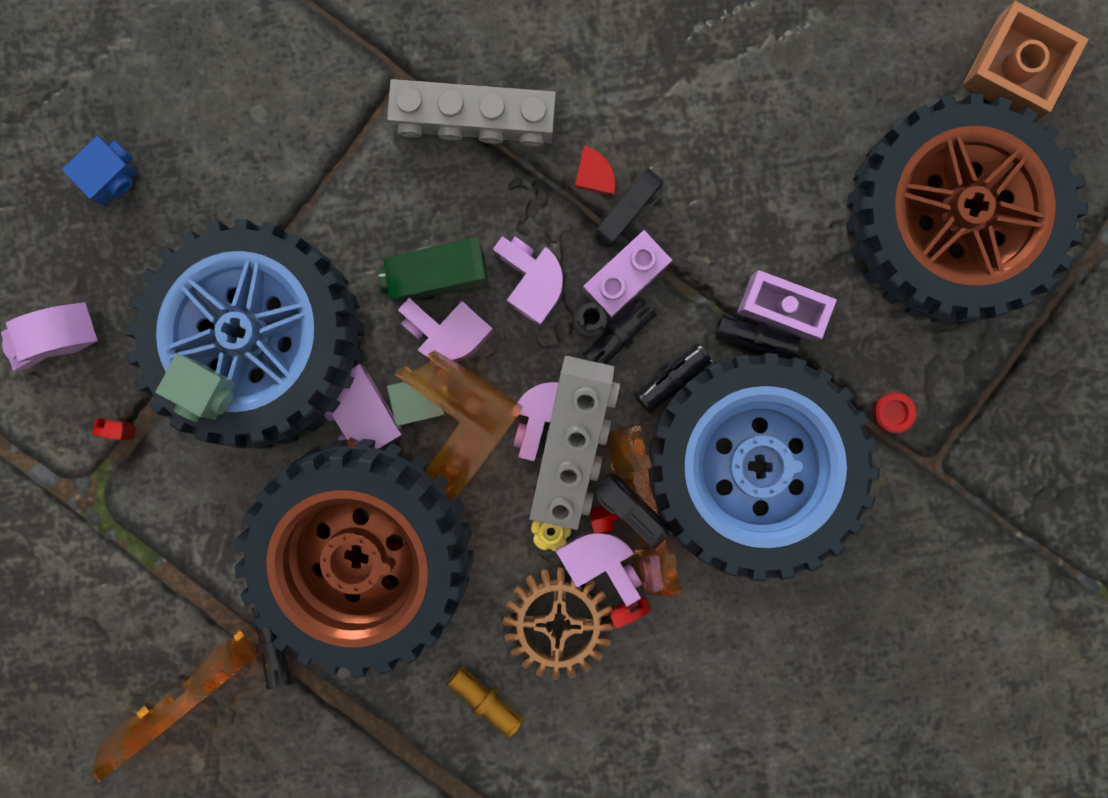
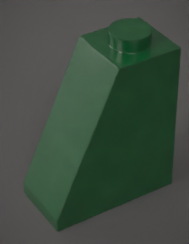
(435, 271)

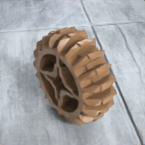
(539, 623)

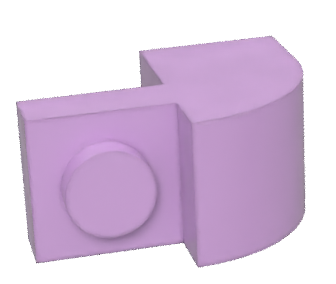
(542, 279)
(47, 334)
(455, 337)
(538, 406)
(601, 552)

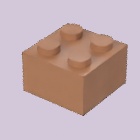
(1025, 60)

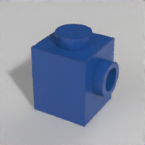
(102, 170)

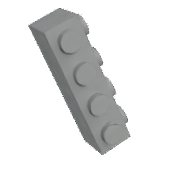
(471, 111)
(572, 442)

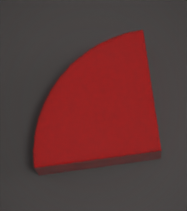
(595, 173)
(113, 429)
(602, 519)
(623, 614)

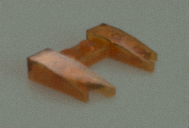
(478, 406)
(657, 566)
(147, 725)

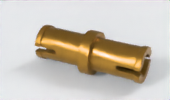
(484, 702)

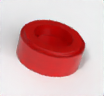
(894, 412)

